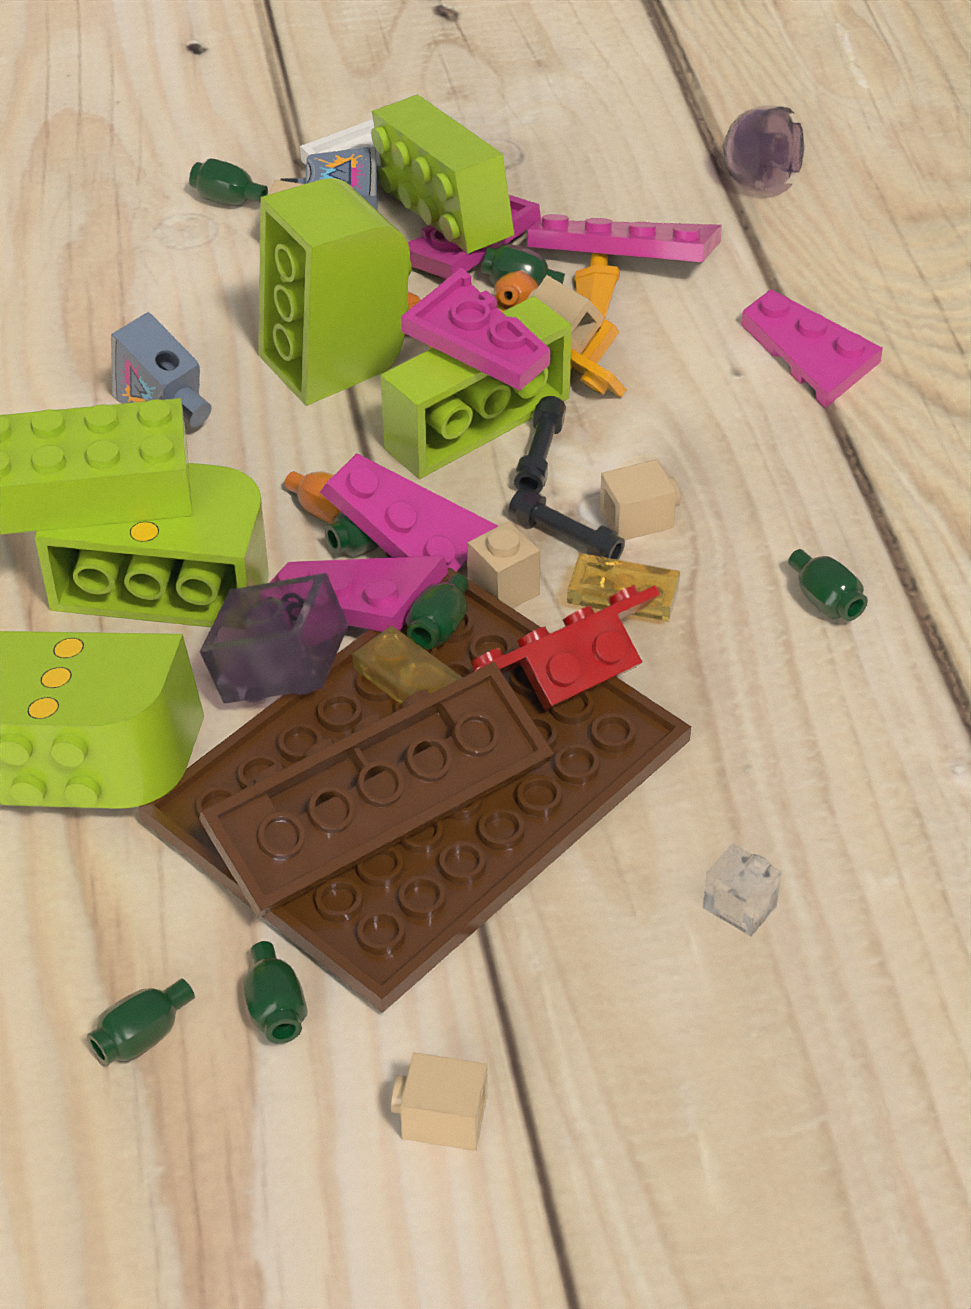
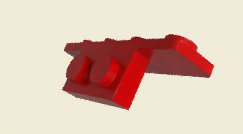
(579, 655)

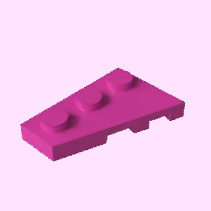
(813, 346)

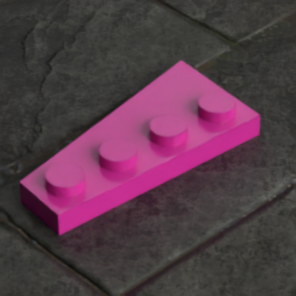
(637, 239)

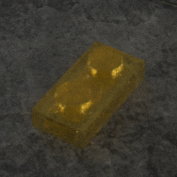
(601, 577)
(401, 665)

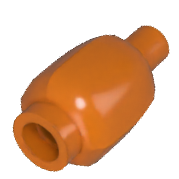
(514, 288)
(309, 495)

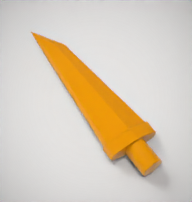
(597, 281)

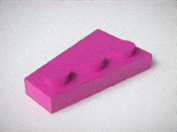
(443, 258)
(474, 331)
(402, 514)
(374, 590)

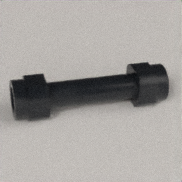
(547, 421)
(531, 509)

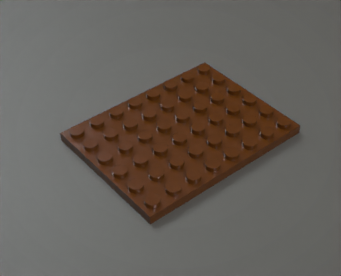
(426, 895)

